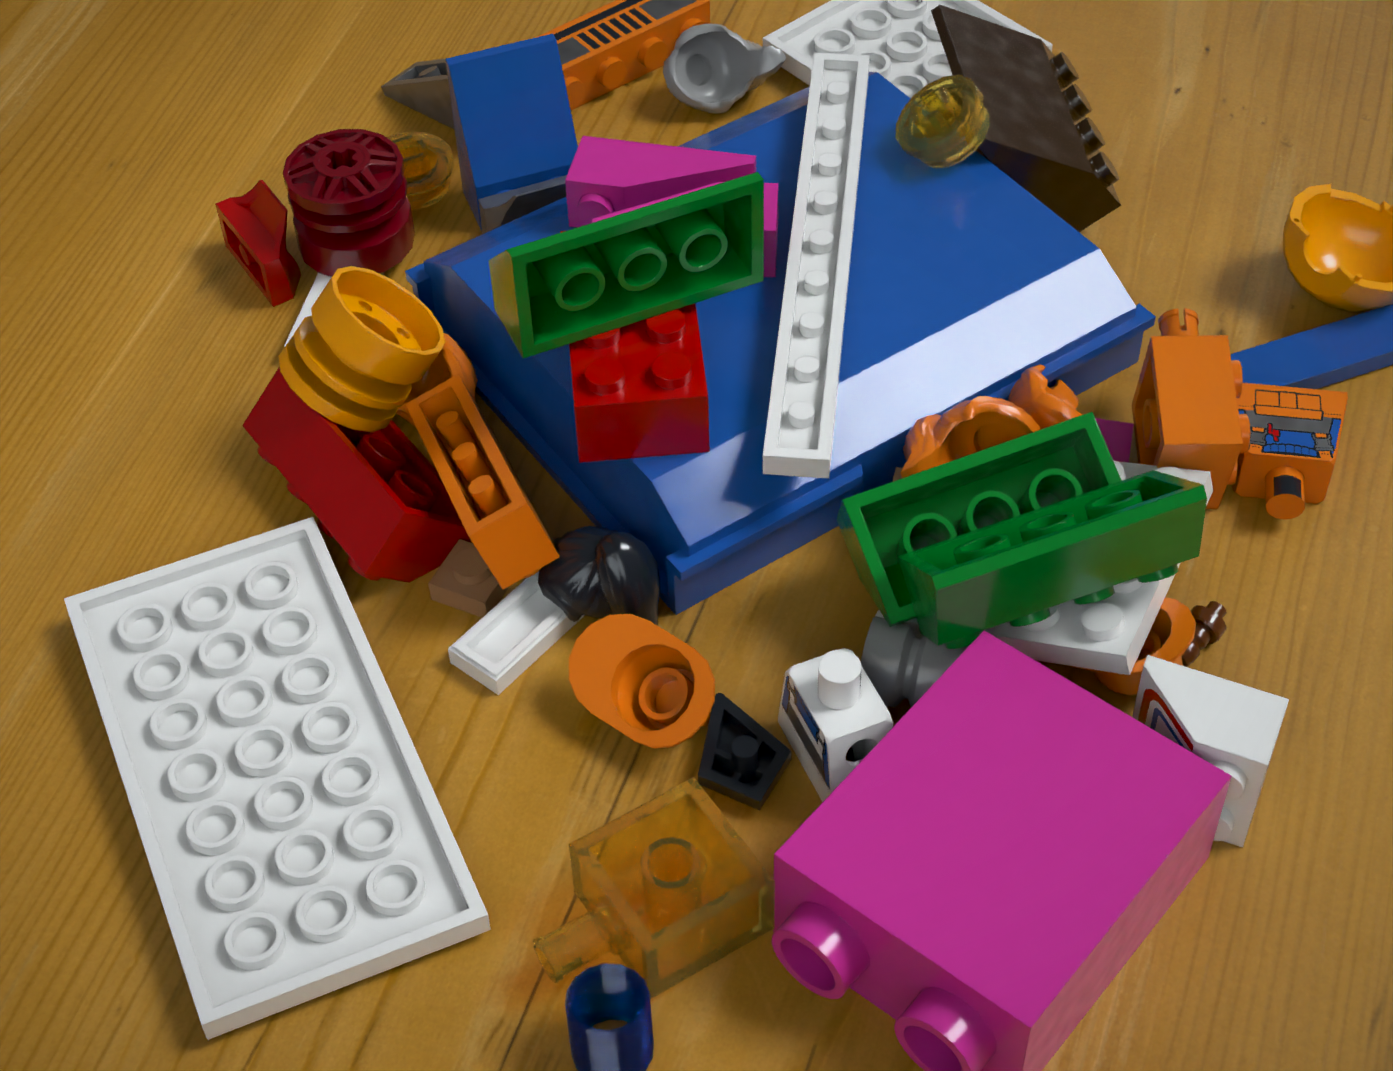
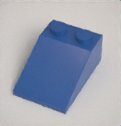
(510, 117)

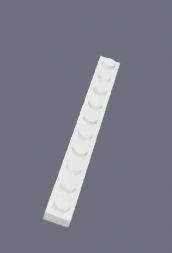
(817, 271)

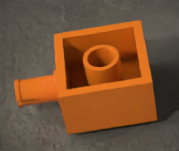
(1189, 404)

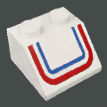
(1220, 723)

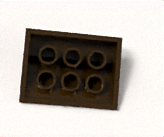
(1035, 116)

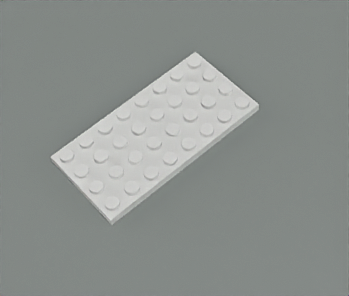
(270, 777)

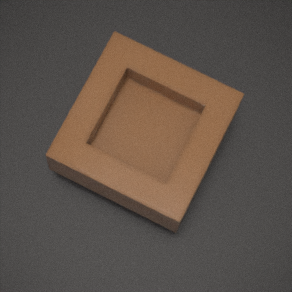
(466, 581)

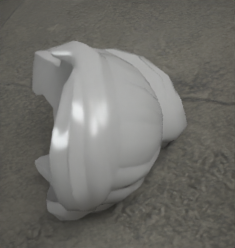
(717, 67)

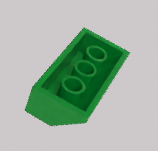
(631, 266)
(967, 497)
(1054, 557)

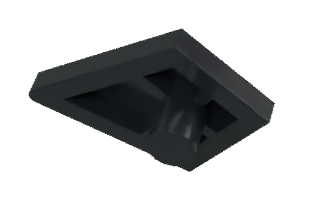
(740, 756)

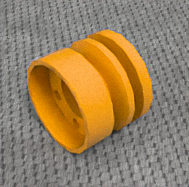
(361, 349)

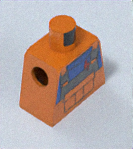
(1290, 445)

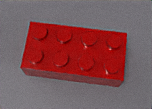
(641, 389)

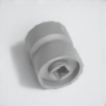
(901, 663)

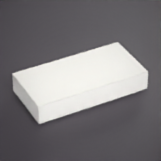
(510, 637)

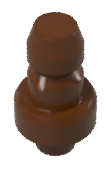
(1208, 629)

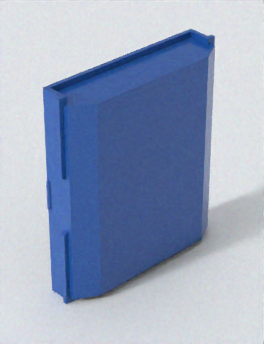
(946, 302)

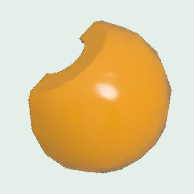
(1340, 248)

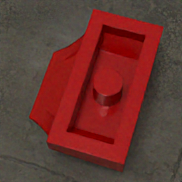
(256, 236)

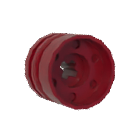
(349, 201)

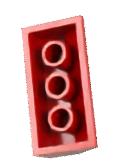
(363, 486)

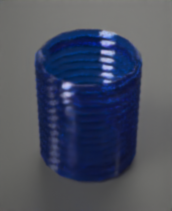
(604, 995)

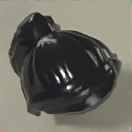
(602, 575)

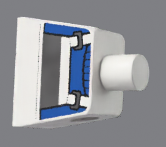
(826, 711)

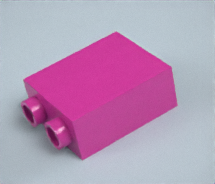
(993, 862)

